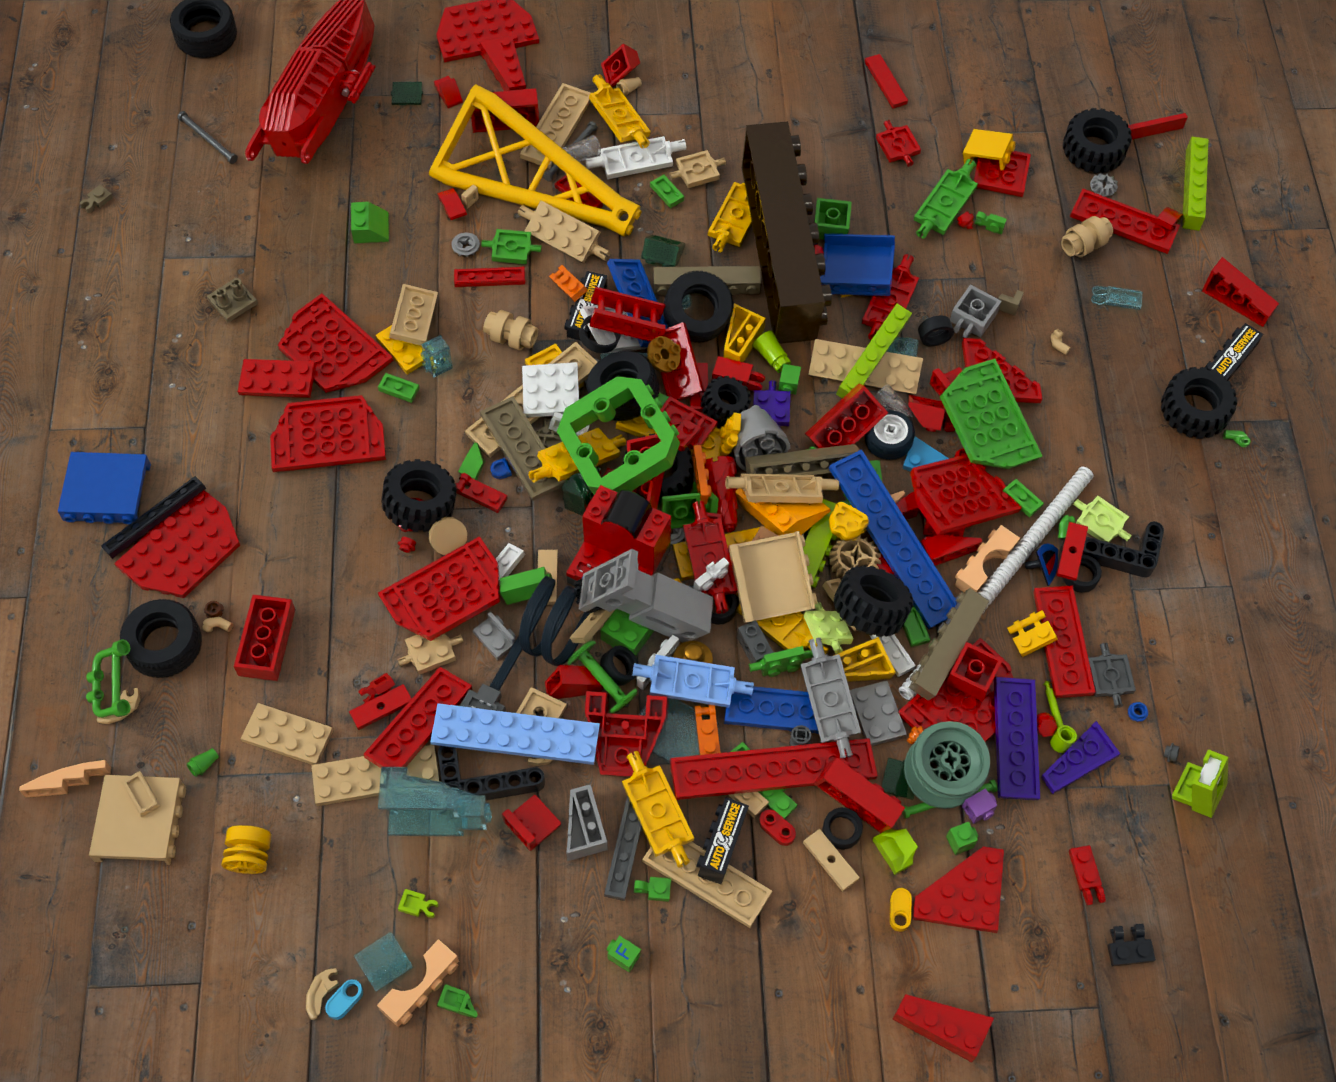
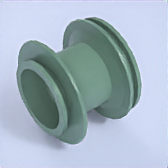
(961, 747)

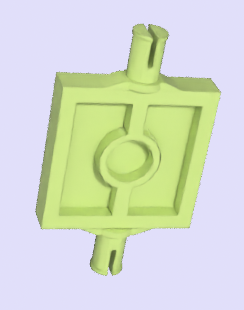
(1102, 519)
(828, 627)

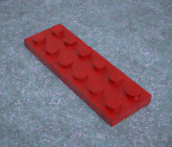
(1125, 220)
(1068, 655)
(415, 722)

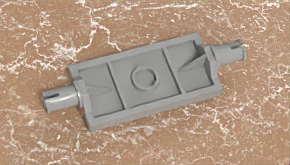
(830, 698)

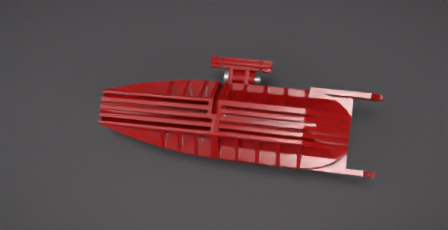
(317, 83)

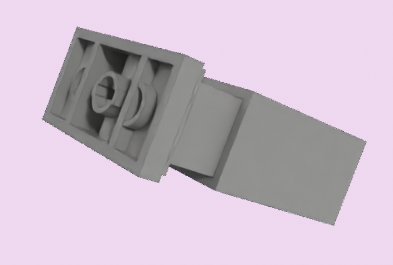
(650, 600)

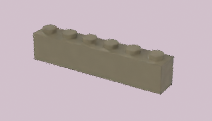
(737, 278)
(799, 462)
(948, 644)

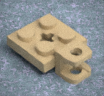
(537, 700)

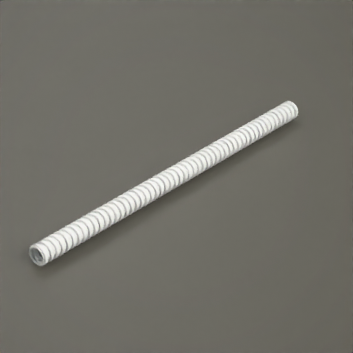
(1025, 546)

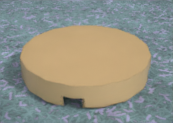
(447, 535)

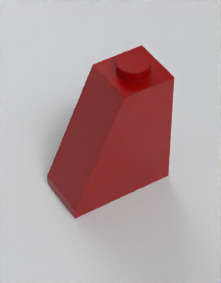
(571, 682)

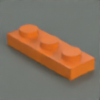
(701, 473)

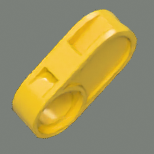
(900, 905)

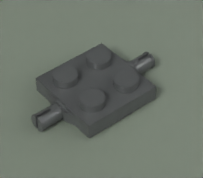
(1111, 675)

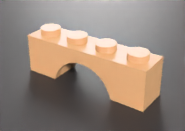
(998, 546)
(400, 1004)

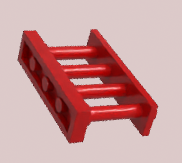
(624, 324)

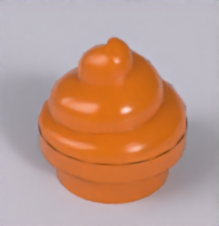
(913, 735)

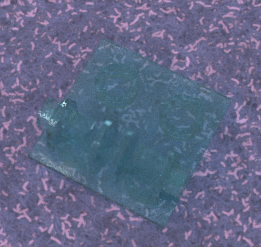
(383, 961)

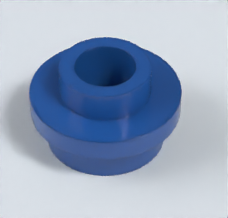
(1139, 707)

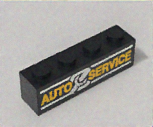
(574, 324)
(1235, 351)
(723, 840)

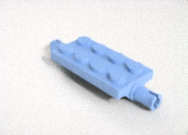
(692, 680)

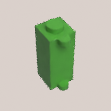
(521, 585)

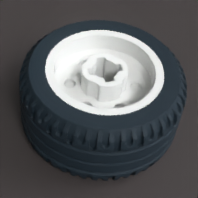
(891, 436)

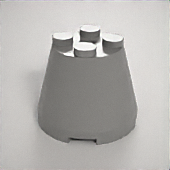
(758, 436)

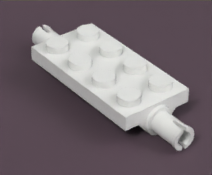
(632, 159)

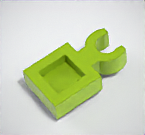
(414, 903)

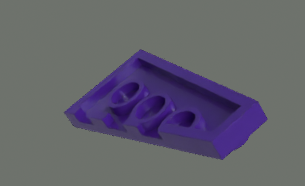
(1083, 757)

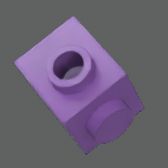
(980, 806)

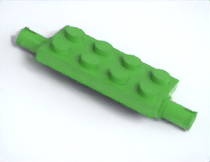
(946, 200)

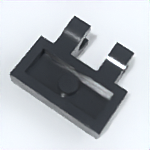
(1131, 951)

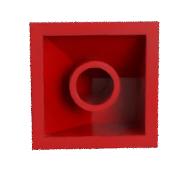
(620, 64)
(927, 411)

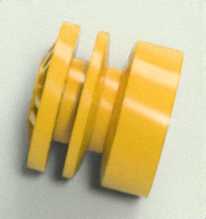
(246, 849)

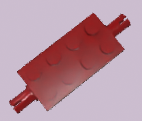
(901, 293)
(705, 545)

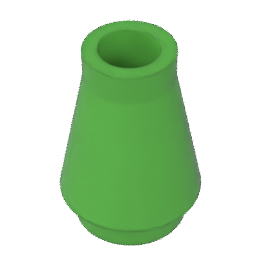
(201, 762)

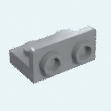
(495, 636)

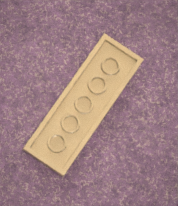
(559, 120)
(836, 360)
(360, 778)
(737, 896)

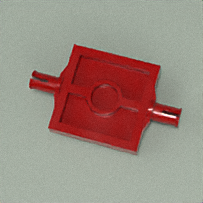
(898, 143)

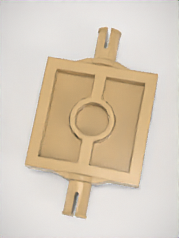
(697, 169)
(429, 654)

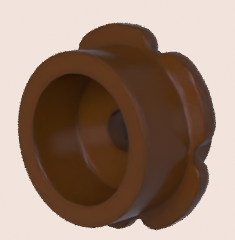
(210, 606)

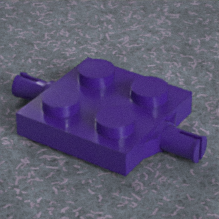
(775, 403)

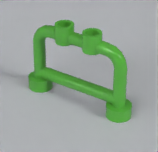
(119, 707)

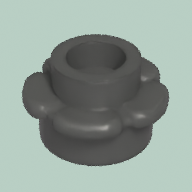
(1172, 752)

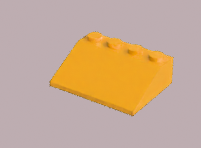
(784, 517)

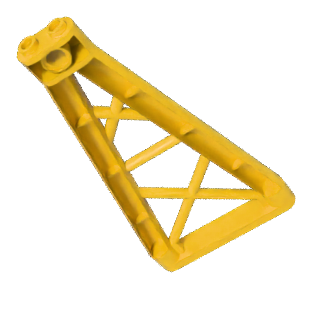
(575, 171)

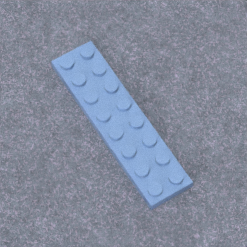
(515, 734)

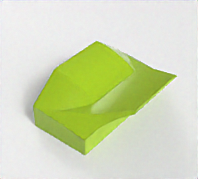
(896, 848)

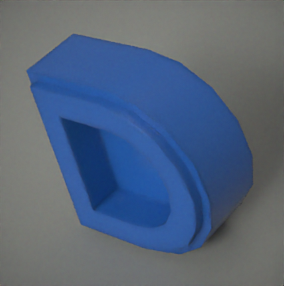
(500, 469)

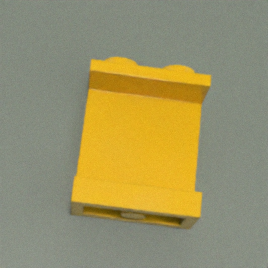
(990, 145)

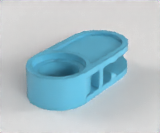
(341, 1003)

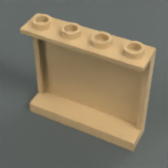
(772, 576)
(127, 835)

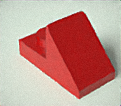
(448, 91)

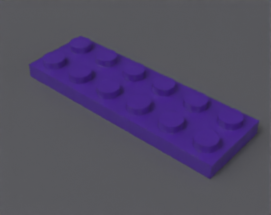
(1016, 738)

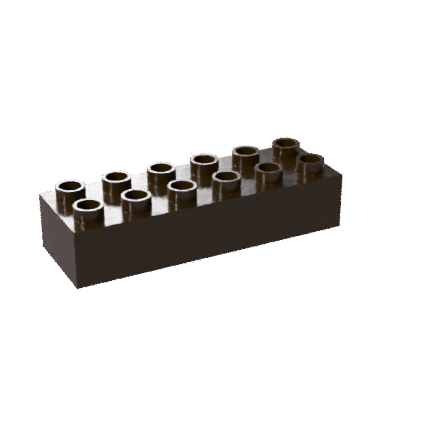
(783, 232)

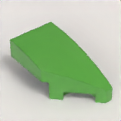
(473, 462)
(456, 1001)

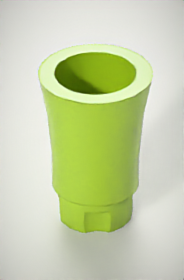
(771, 350)

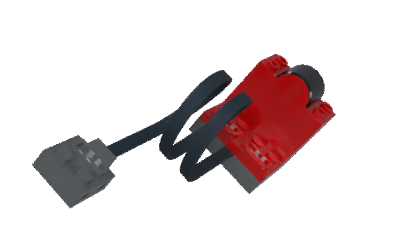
(610, 528)

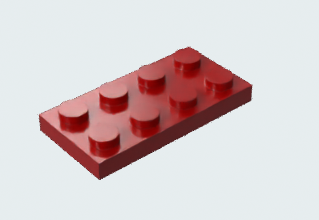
(276, 378)
(685, 379)

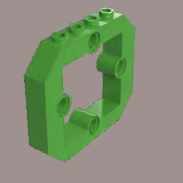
(602, 405)

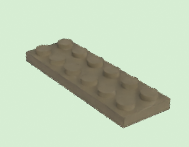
(519, 445)

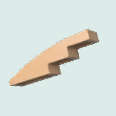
(58, 781)

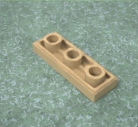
(549, 560)
(590, 626)
(823, 850)

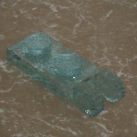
(1117, 297)

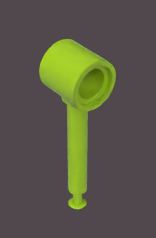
(1064, 735)

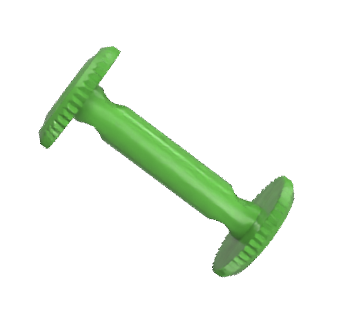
(602, 677)

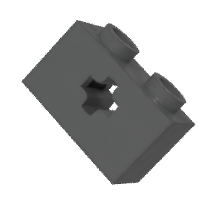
(753, 641)

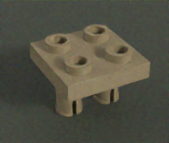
(232, 299)

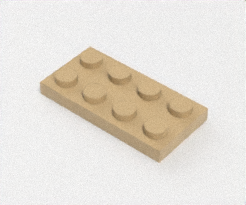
(413, 315)
(287, 734)

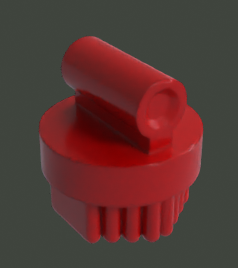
(1046, 724)

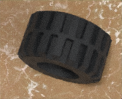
(730, 390)

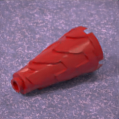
(727, 499)

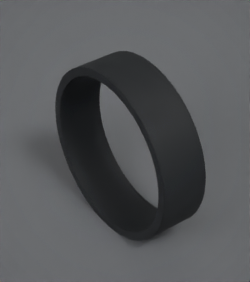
(592, 345)

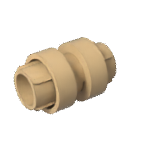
(1087, 236)
(503, 327)

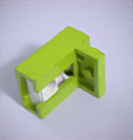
(1203, 785)

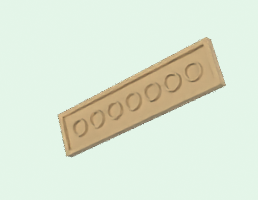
(479, 431)

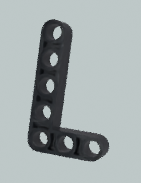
(1120, 553)
(484, 782)

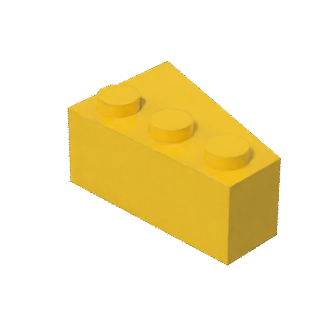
(743, 331)

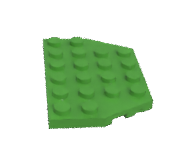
(989, 418)

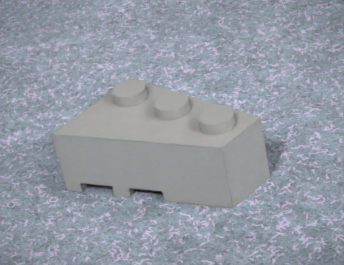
(584, 826)

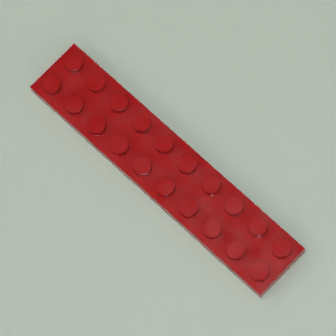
(763, 768)

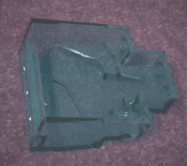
(429, 806)

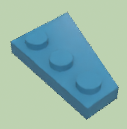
(921, 454)

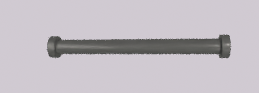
(231, 157)
(548, 175)

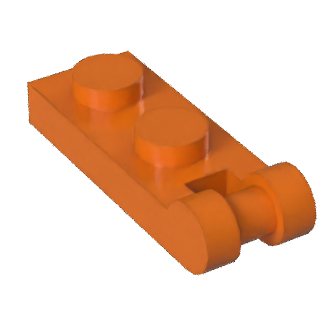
(568, 283)
(707, 730)

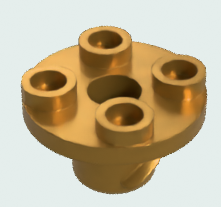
(663, 354)
(694, 651)

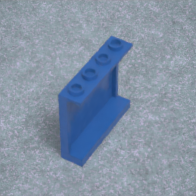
(859, 264)
(103, 487)

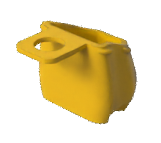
(847, 522)

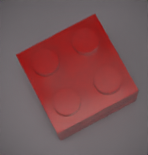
(974, 671)

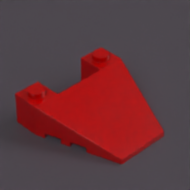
(625, 733)

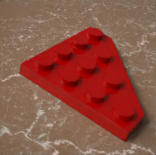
(1022, 388)
(966, 894)

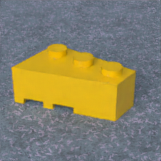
(867, 662)

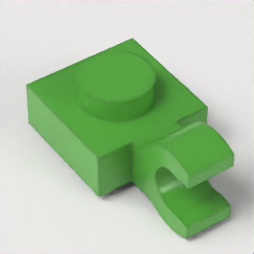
(657, 888)

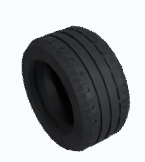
(205, 43)

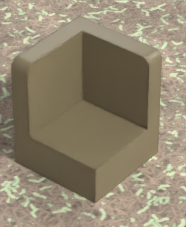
(1010, 304)

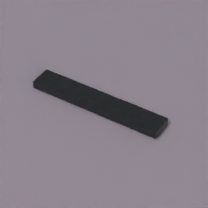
(153, 517)

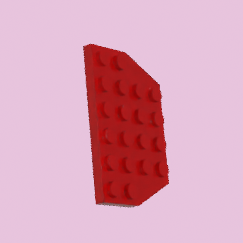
(470, 23)
(335, 343)
(327, 434)
(959, 494)
(182, 548)
(445, 591)
(956, 705)

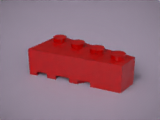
(504, 62)
(1239, 293)
(652, 488)
(945, 1025)

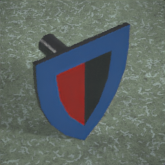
(1047, 560)

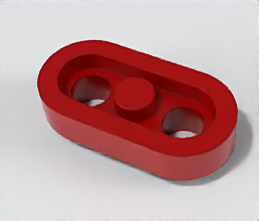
(776, 827)

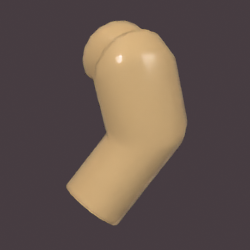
(1056, 339)
(209, 623)

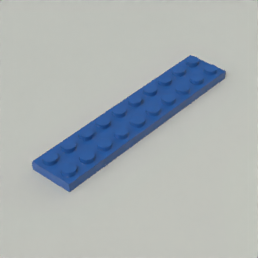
(894, 537)

